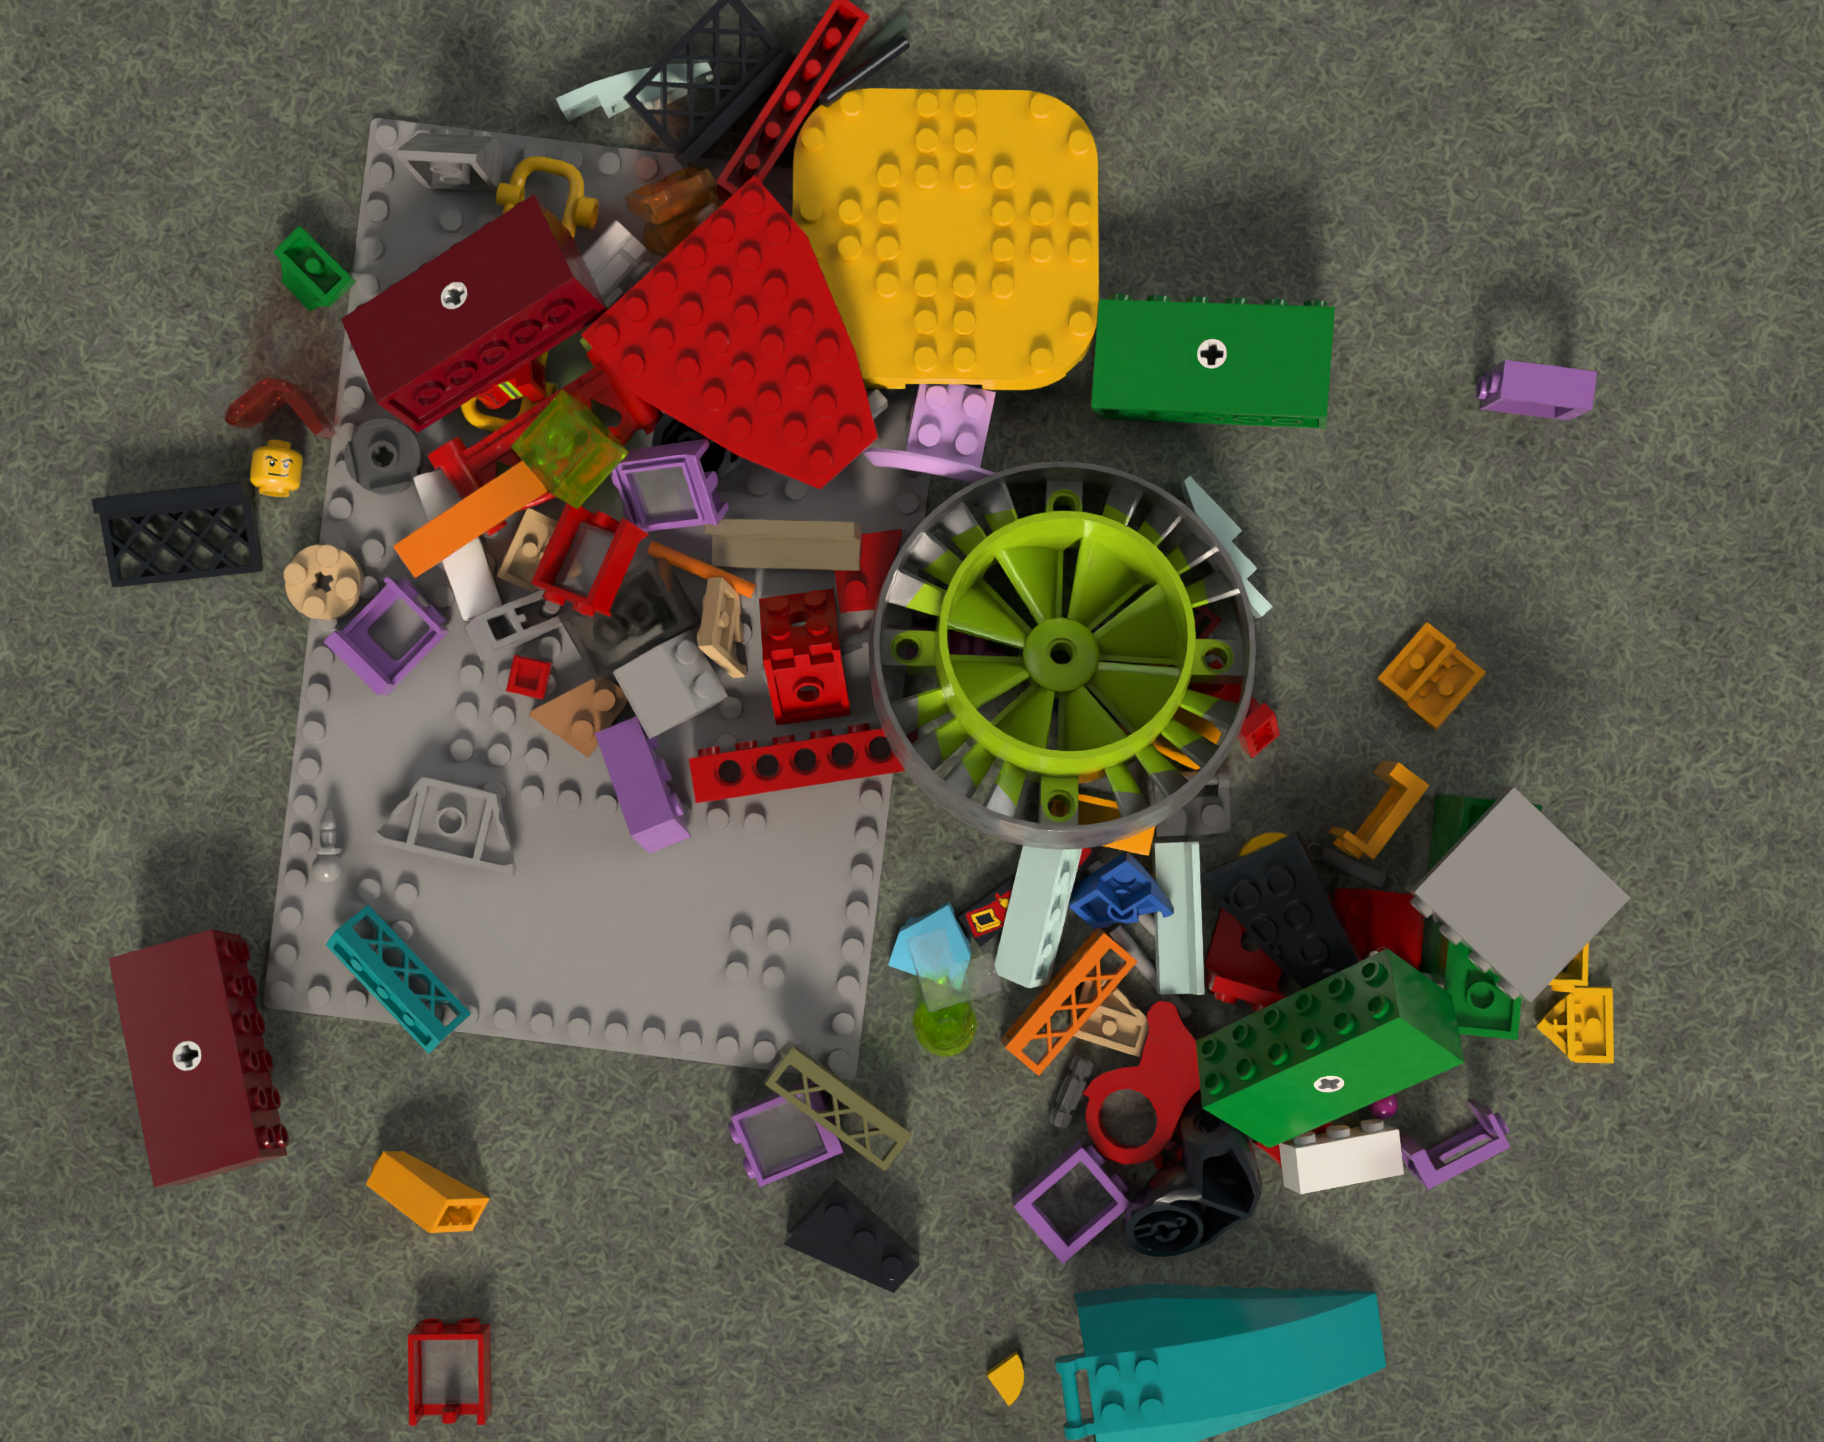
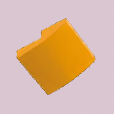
(1431, 676)

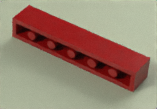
(793, 97)

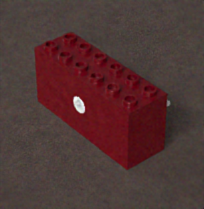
(473, 315)
(198, 1057)

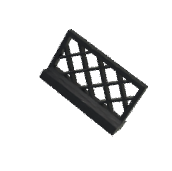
(732, 104)
(168, 502)

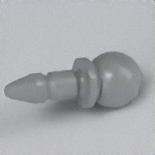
(327, 865)

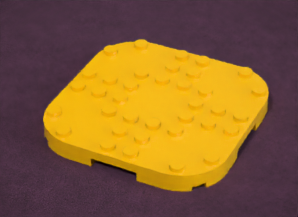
(954, 232)

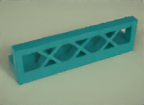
(388, 987)

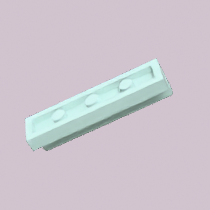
(1036, 915)
(1179, 935)

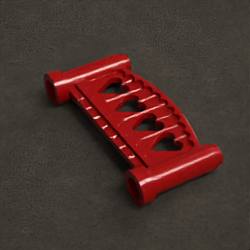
(477, 465)

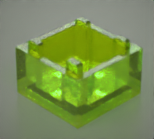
(569, 449)

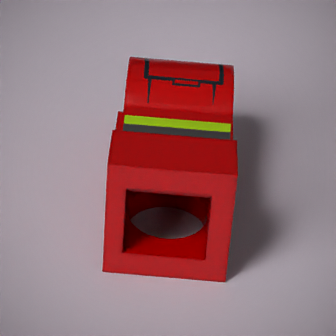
(523, 382)

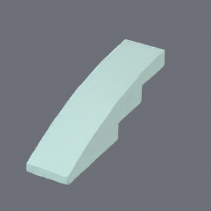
(610, 91)
(1226, 531)

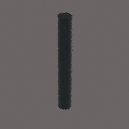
(864, 71)

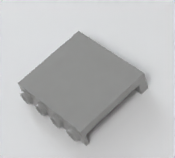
(1518, 896)

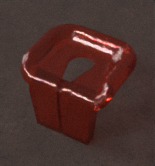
(268, 397)

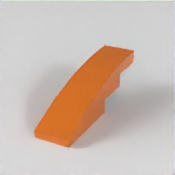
(469, 519)

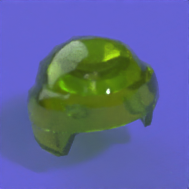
(950, 1036)

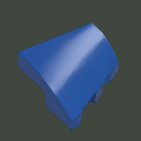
(1118, 894)

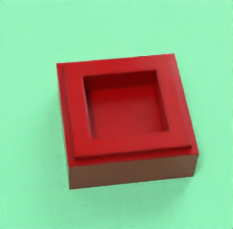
(529, 677)

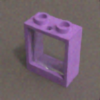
(782, 1137)

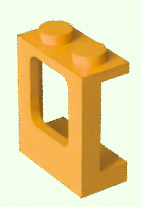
(1386, 816)

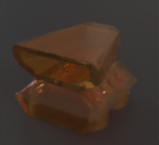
(674, 207)

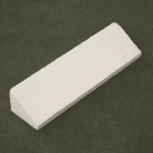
(468, 567)

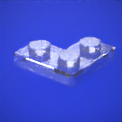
(944, 981)

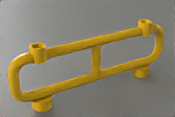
(579, 211)

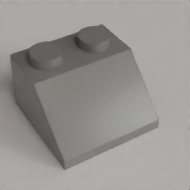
(670, 684)

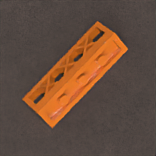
(1057, 991)

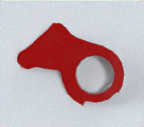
(1165, 1076)

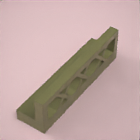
(846, 1094)

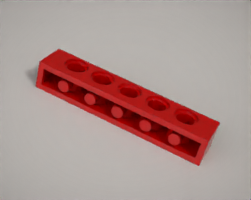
(712, 786)

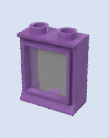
(668, 487)

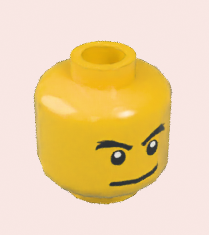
(276, 469)

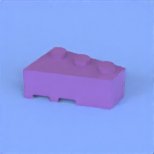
(642, 786)

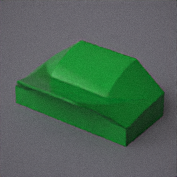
(311, 271)

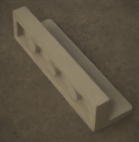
(786, 544)

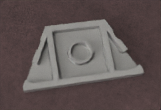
(452, 825)

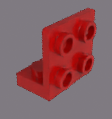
(1382, 920)

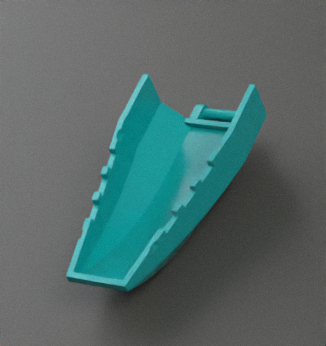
(1212, 1358)

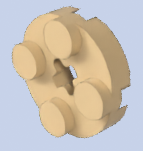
(303, 575)

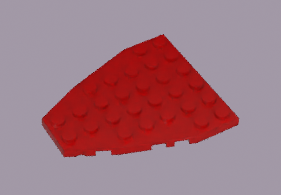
(745, 343)

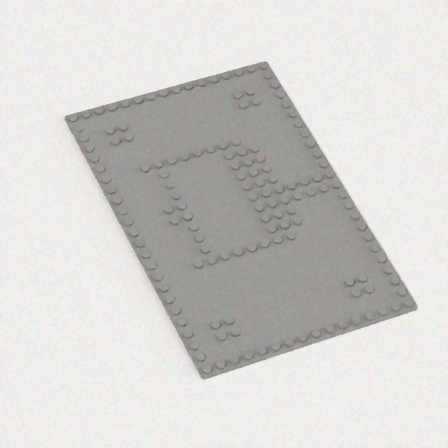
(593, 943)

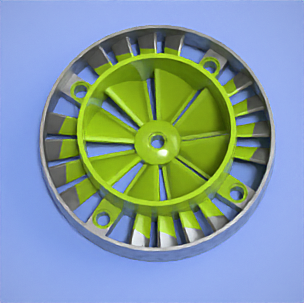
(1150, 630)

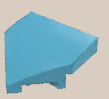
(934, 920)

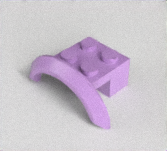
(944, 433)

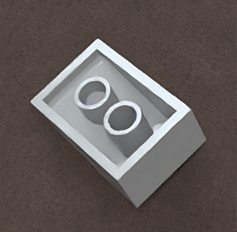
(453, 160)

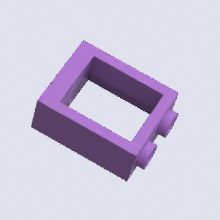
(1537, 390)
(1040, 1223)

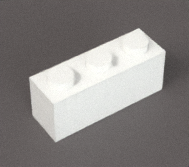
(1341, 1156)

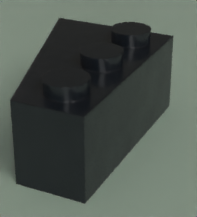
(853, 1239)

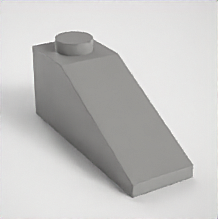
(514, 624)

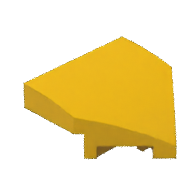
(1582, 1024)

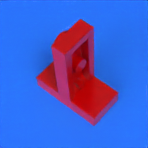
(1260, 722)

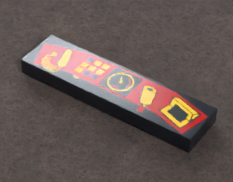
(987, 914)

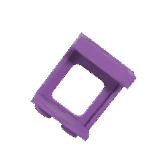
(367, 658)
(1429, 1165)

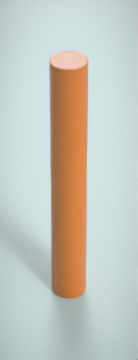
(700, 568)

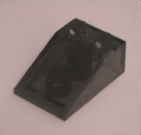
(643, 615)

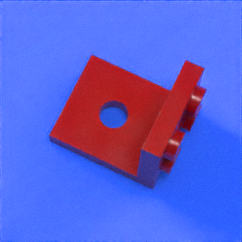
(803, 656)
(1238, 973)

